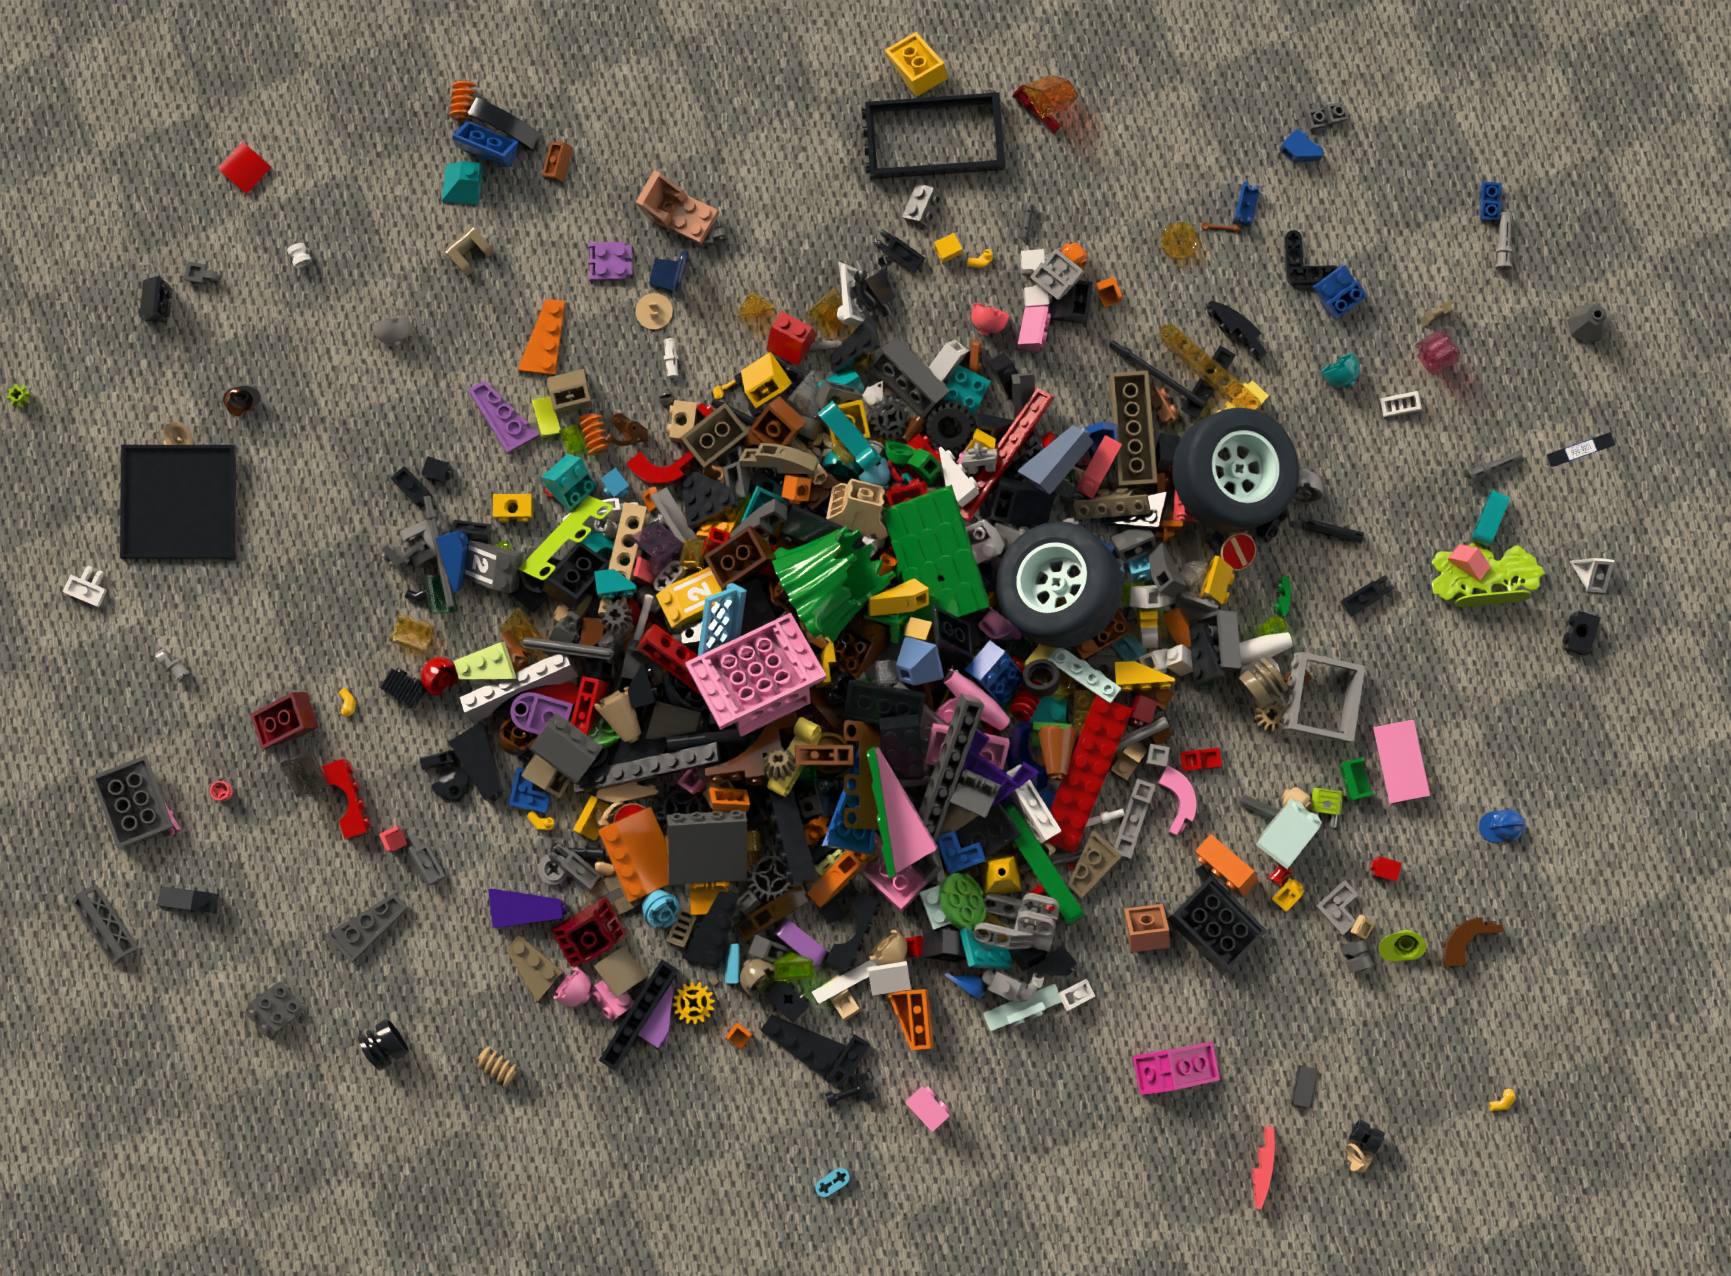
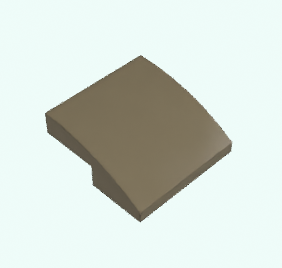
(620, 971)

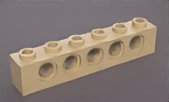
(630, 514)

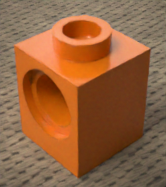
(796, 488)

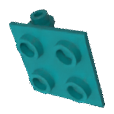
(966, 388)

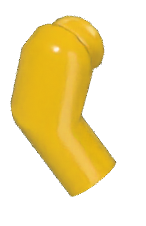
(982, 261)
(349, 702)
(540, 823)

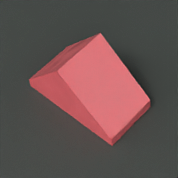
(1470, 560)

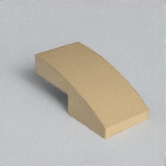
(844, 1003)

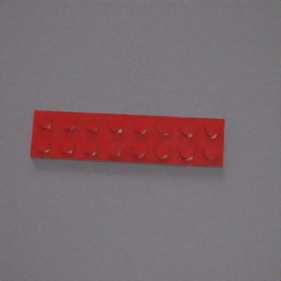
(1087, 770)

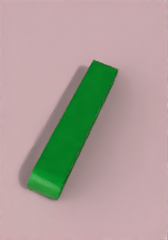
(1044, 869)

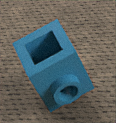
(615, 485)

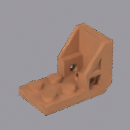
(673, 209)

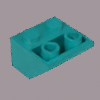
(569, 481)

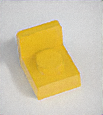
(1288, 894)

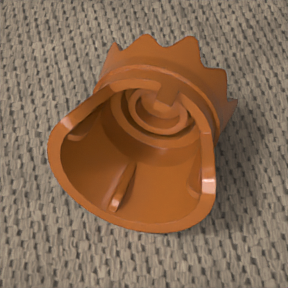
(516, 652)

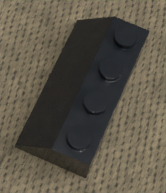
(806, 527)

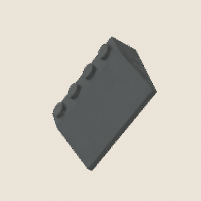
(132, 802)

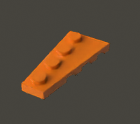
(544, 343)

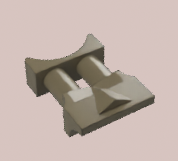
(1440, 312)

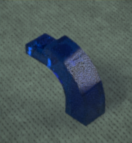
(1019, 753)

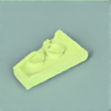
(486, 664)

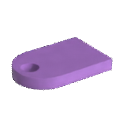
(539, 711)

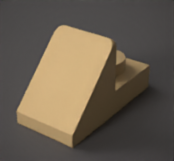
(1129, 760)

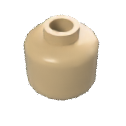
(1298, 795)

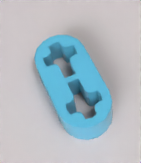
(829, 1178)

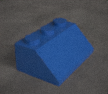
(486, 143)

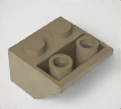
(569, 391)
(546, 776)

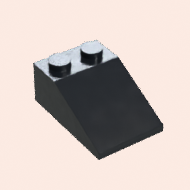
(952, 636)

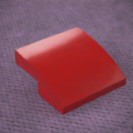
(244, 167)

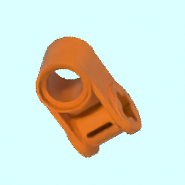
(890, 562)

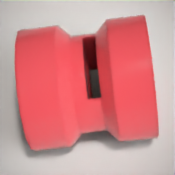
(219, 788)

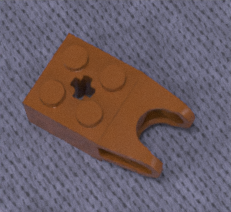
(775, 425)

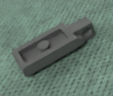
(424, 860)

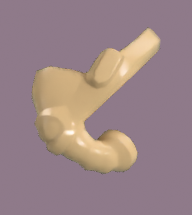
(607, 818)
(1356, 1164)

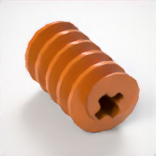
(461, 100)
(593, 434)

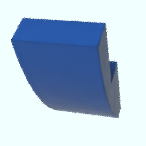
(1490, 200)

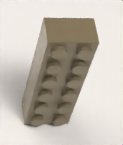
(1133, 415)

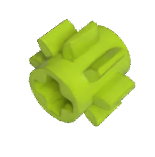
(23, 398)

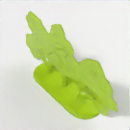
(1513, 563)

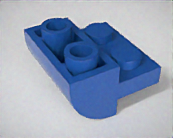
(1339, 292)

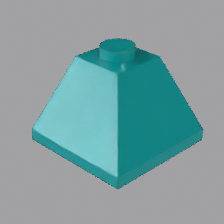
(462, 183)

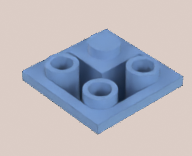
(918, 662)

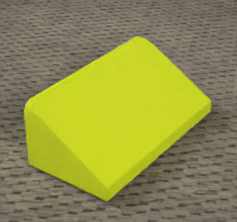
(546, 417)

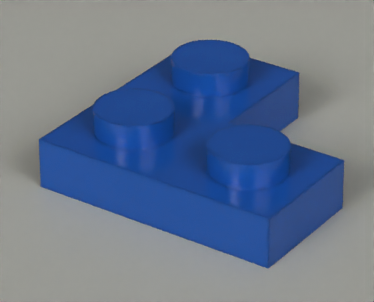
(524, 795)
(957, 857)

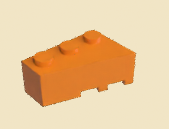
(1227, 866)
(914, 1016)

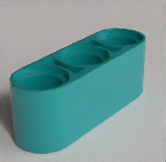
(1490, 518)

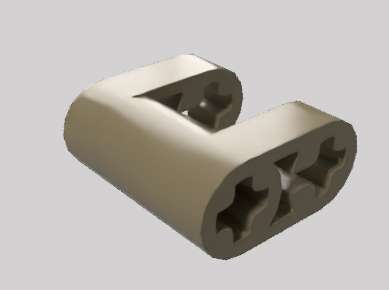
(465, 243)

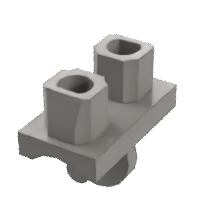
(978, 457)

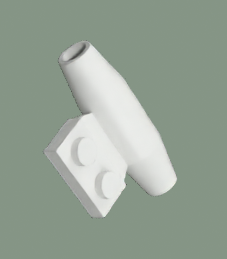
(1263, 647)

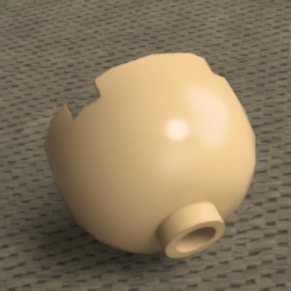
(890, 949)

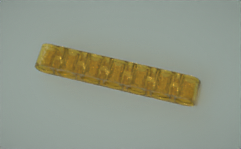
(1206, 363)

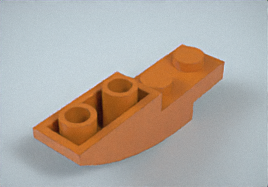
(838, 876)

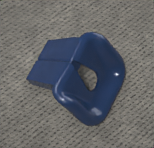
(669, 274)

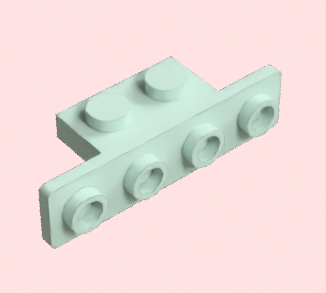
(1084, 674)
(1016, 1012)

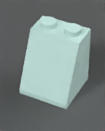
(1289, 833)
(933, 909)

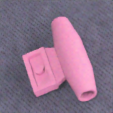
(958, 684)

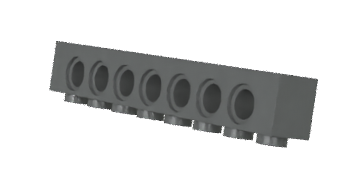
(950, 763)

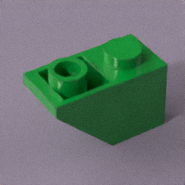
(926, 466)

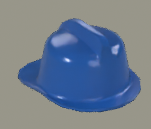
(1502, 826)

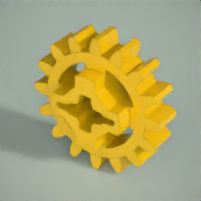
(699, 995)

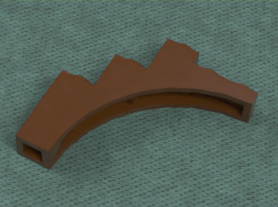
(750, 763)

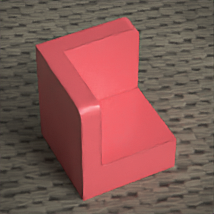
(393, 839)

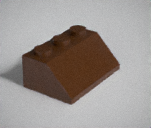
(739, 557)

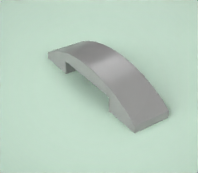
(1134, 817)

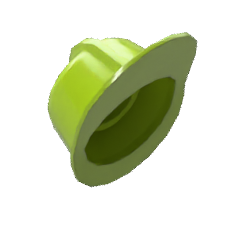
(1402, 946)

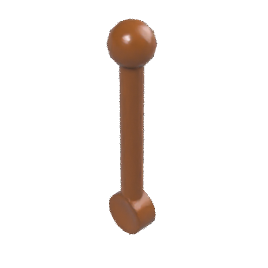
(1205, 226)

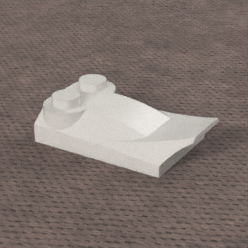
(852, 311)

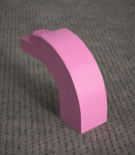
(1183, 791)

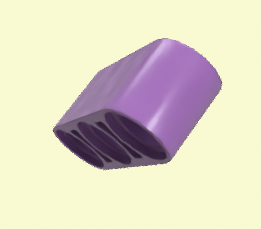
(801, 942)

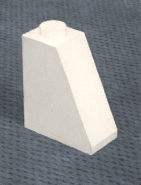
(947, 359)

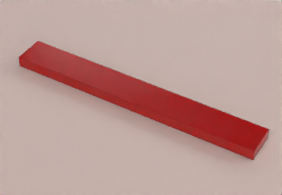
(1008, 448)

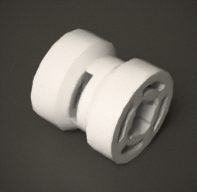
(299, 255)

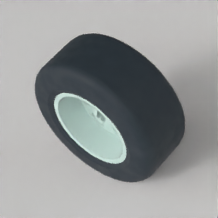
(1265, 446)
(1085, 612)

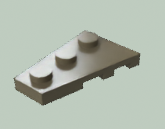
(1093, 864)
(533, 966)

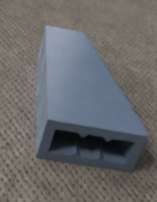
(1056, 459)

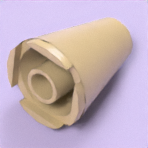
(620, 715)

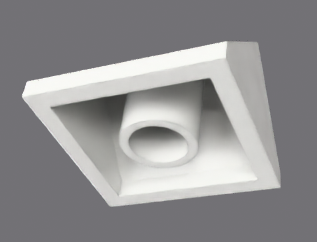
(889, 978)

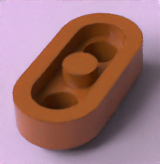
(976, 349)

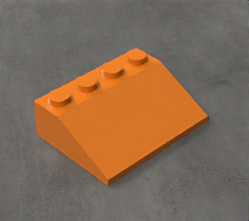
(637, 853)

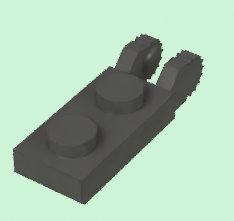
(575, 867)

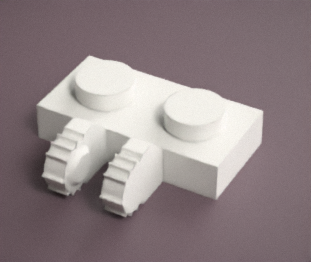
(84, 590)

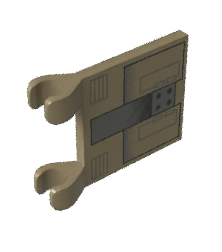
(611, 888)

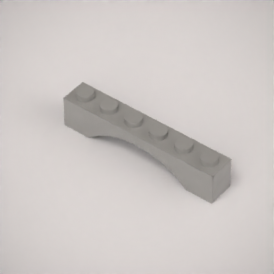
(549, 671)

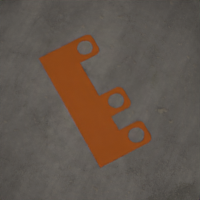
(868, 736)

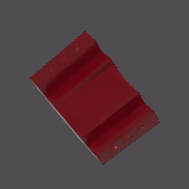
(589, 932)

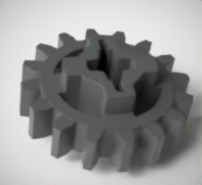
(884, 423)

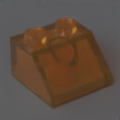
(1050, 94)

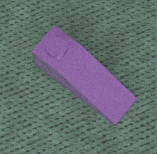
(659, 1022)

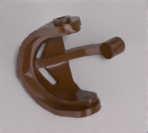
(630, 429)

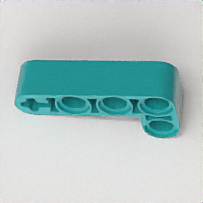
(850, 436)

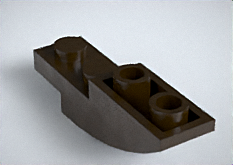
(772, 912)

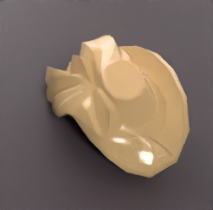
(176, 434)

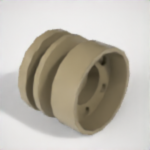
(1262, 683)

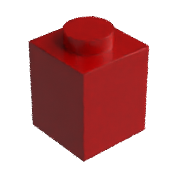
(1385, 868)

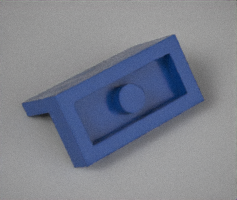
(1099, 430)

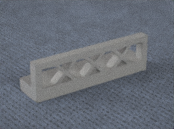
(672, 515)

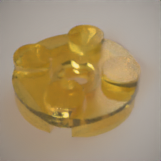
(1178, 230)

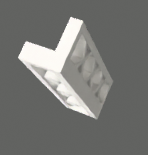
(1033, 810)

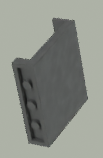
(707, 847)

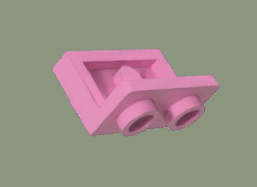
(611, 1007)

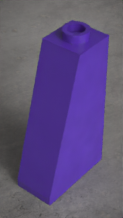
(517, 908)

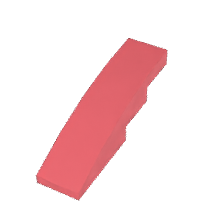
(1262, 1175)

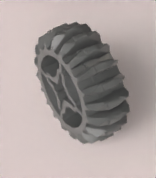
(769, 893)

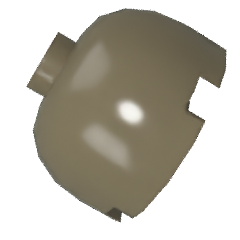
(756, 975)

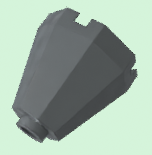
(1588, 323)

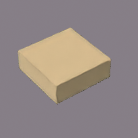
(1362, 927)

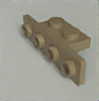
(1112, 504)

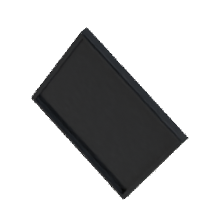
(178, 502)

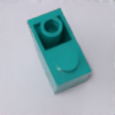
(612, 583)

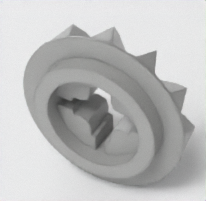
(544, 870)

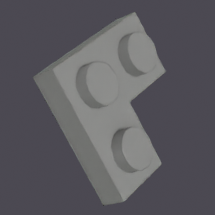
(1333, 907)

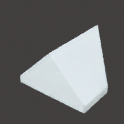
(1594, 573)

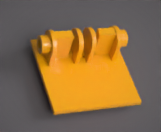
(703, 895)

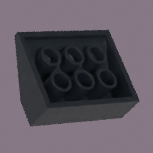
(1217, 925)

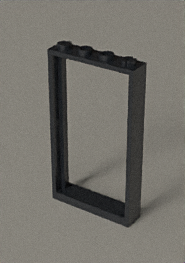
(932, 102)

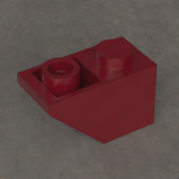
(1142, 711)

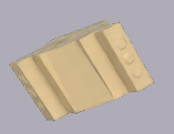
(859, 507)

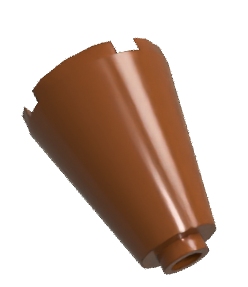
(1057, 749)

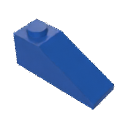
(454, 553)

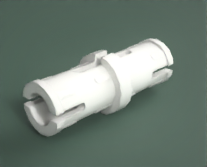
(671, 358)

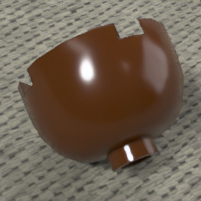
(515, 740)

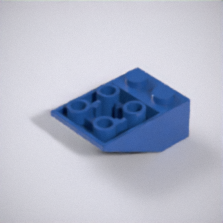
(995, 673)

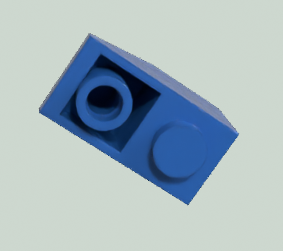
(1300, 148)

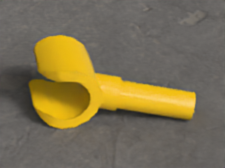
(718, 391)

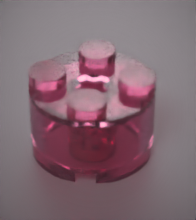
(1437, 352)

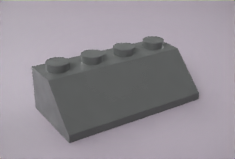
(909, 377)

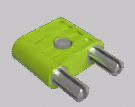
(1327, 802)

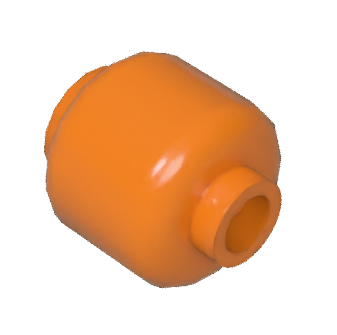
(1075, 254)

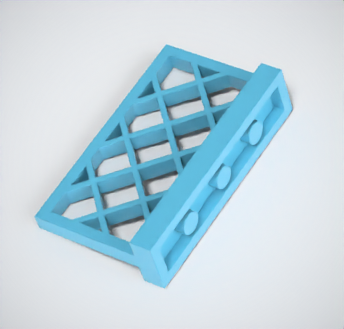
(732, 617)

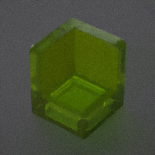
(572, 439)

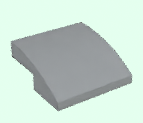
(1057, 274)

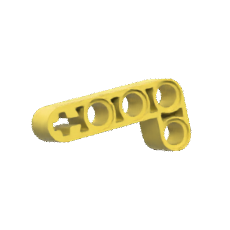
(805, 734)

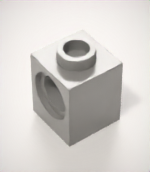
(1157, 756)

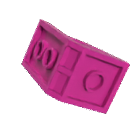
(1176, 1068)

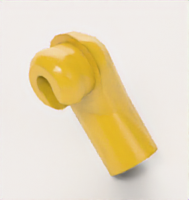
(1505, 1103)

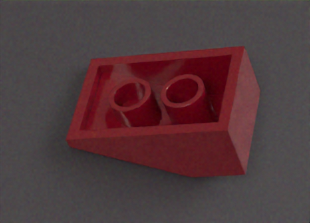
(284, 719)

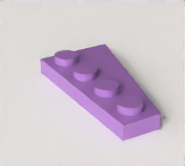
(502, 418)

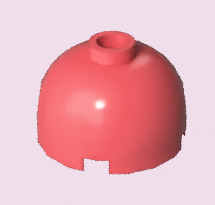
(988, 319)

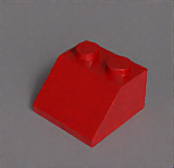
(790, 338)

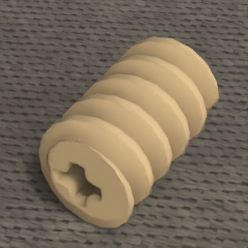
(496, 1066)

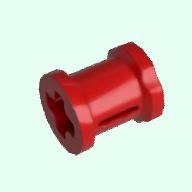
(1279, 875)

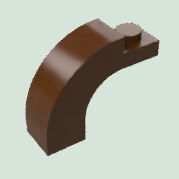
(1457, 940)

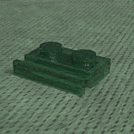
(436, 596)

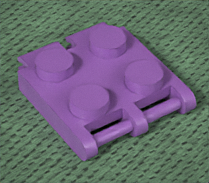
(610, 261)

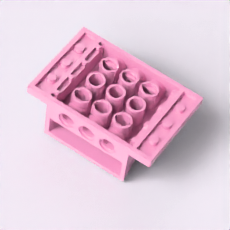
(757, 676)

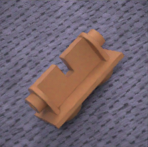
(1168, 410)

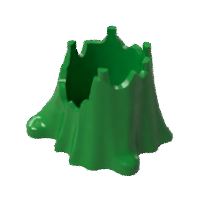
(830, 580)

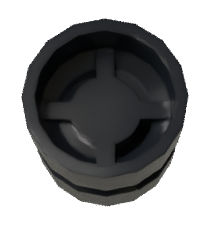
(1372, 1140)

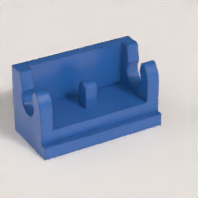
(1246, 204)

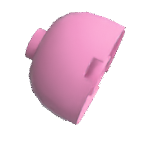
(574, 989)

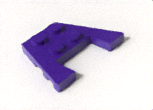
(984, 768)

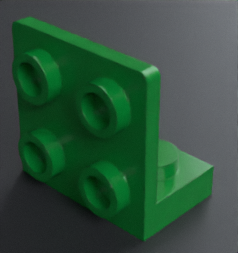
(896, 621)

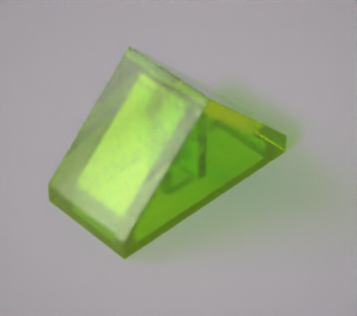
(793, 967)

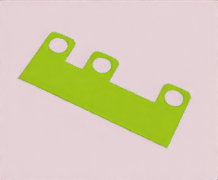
(561, 534)

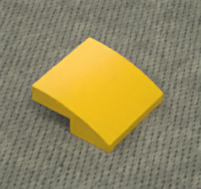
(826, 659)

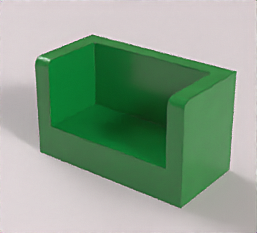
(1355, 779)

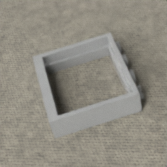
(1351, 701)

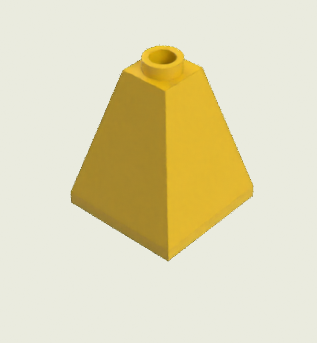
(997, 884)

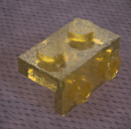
(412, 633)

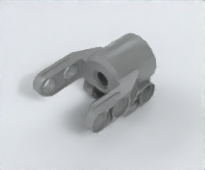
(1033, 925)

